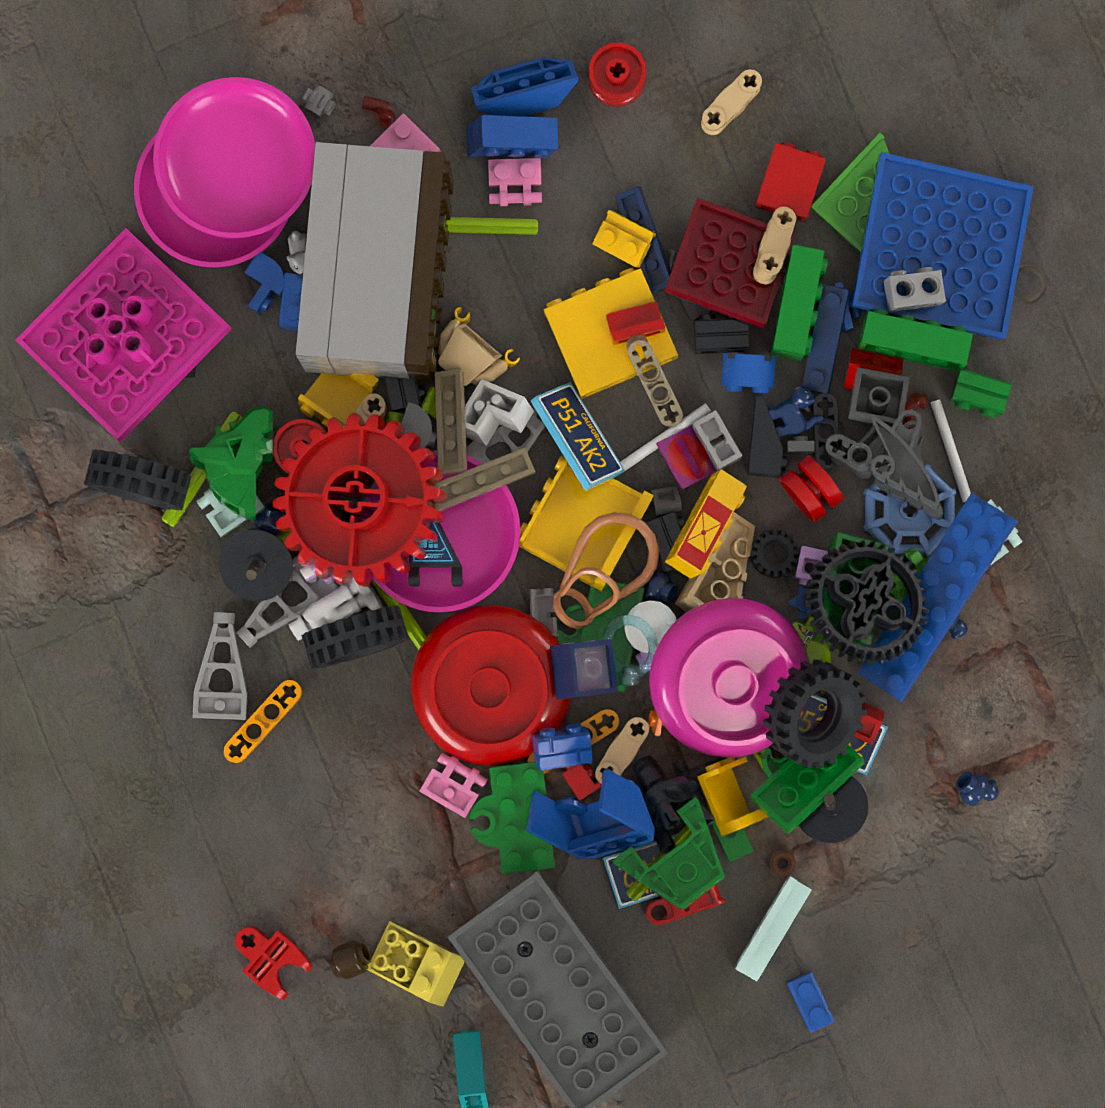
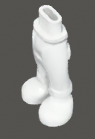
(329, 609)

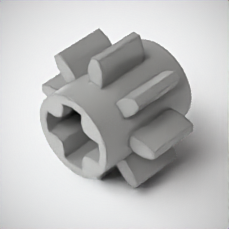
(318, 101)

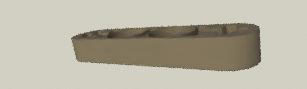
(656, 380)

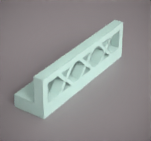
(772, 928)

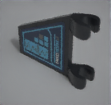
(438, 555)

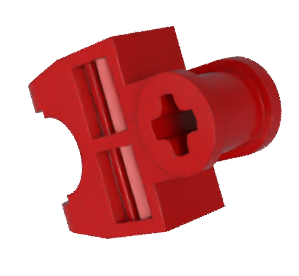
(674, 913)
(268, 976)

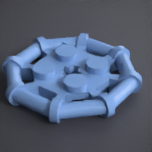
(908, 526)

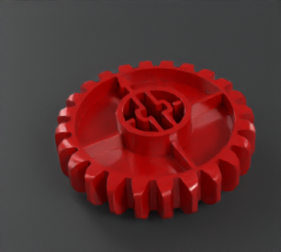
(328, 472)

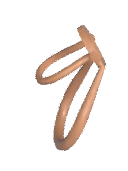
(579, 547)

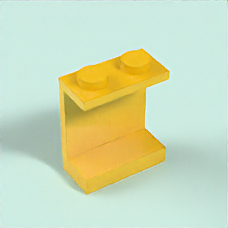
(336, 396)
(726, 797)

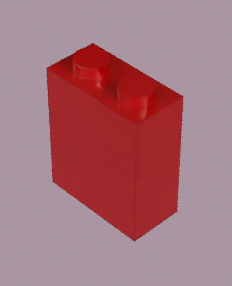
(791, 180)

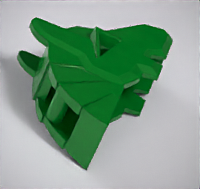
(235, 476)

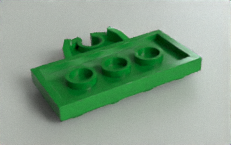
(595, 630)
(797, 791)
(509, 814)

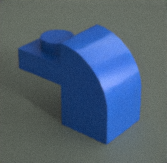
(271, 278)

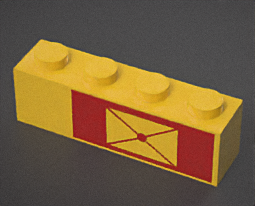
(706, 524)

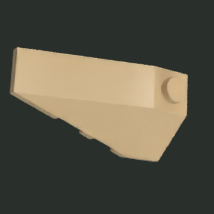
(726, 571)

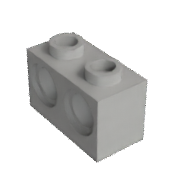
(916, 296)
(716, 441)

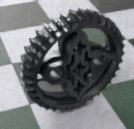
(855, 608)

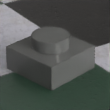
(800, 445)
(666, 500)

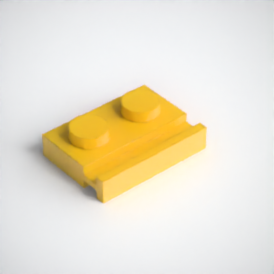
(624, 239)

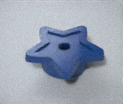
(798, 602)

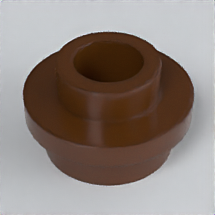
(790, 860)

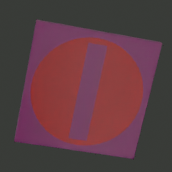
(686, 457)

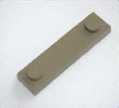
(450, 421)
(485, 478)

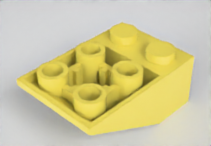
(416, 964)

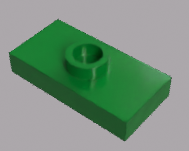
(734, 844)

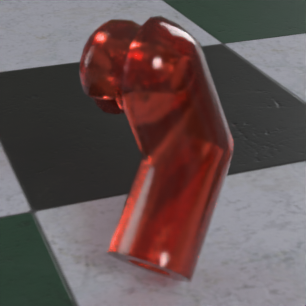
(382, 108)
(915, 401)

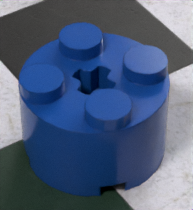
(748, 371)

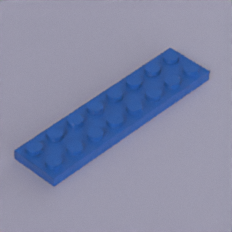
(949, 580)

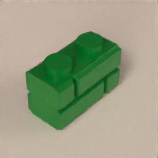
(980, 393)

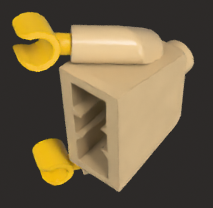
(467, 351)

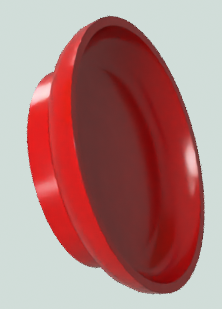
(487, 685)

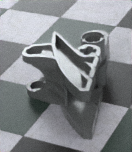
(904, 474)

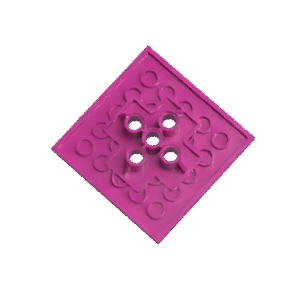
(118, 382)

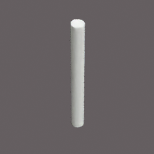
(651, 446)
(951, 450)

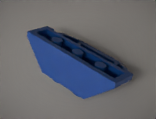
(525, 87)

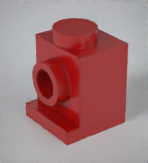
(580, 780)

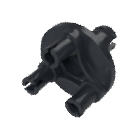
(666, 797)

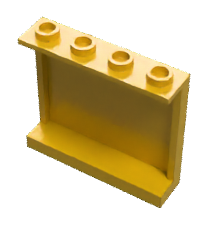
(585, 335)
(566, 512)

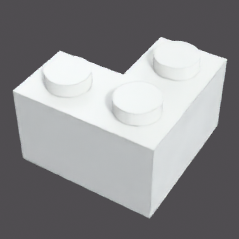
(494, 406)

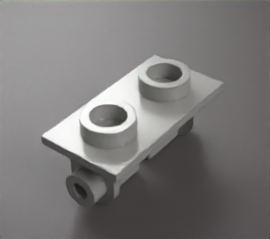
(542, 606)

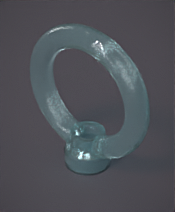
(632, 673)

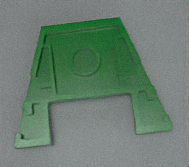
(686, 870)

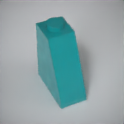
(470, 1069)

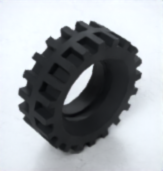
(137, 479)
(355, 637)
(837, 725)

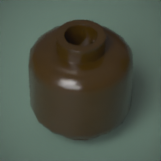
(350, 959)

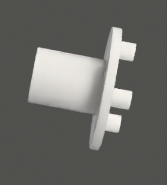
(657, 616)

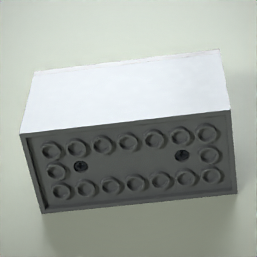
(558, 993)

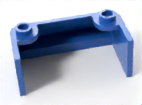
(597, 828)

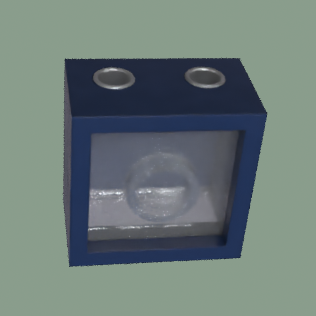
(584, 669)

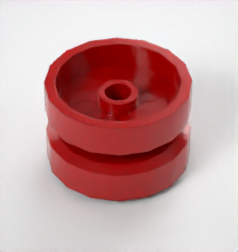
(617, 59)
(288, 435)
(811, 489)

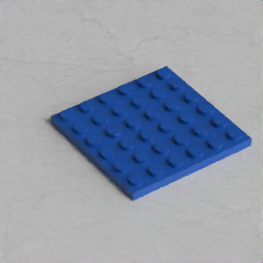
(948, 222)

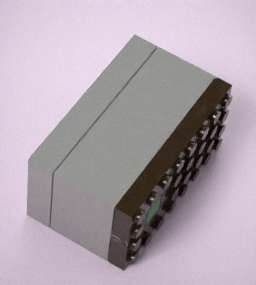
(374, 261)

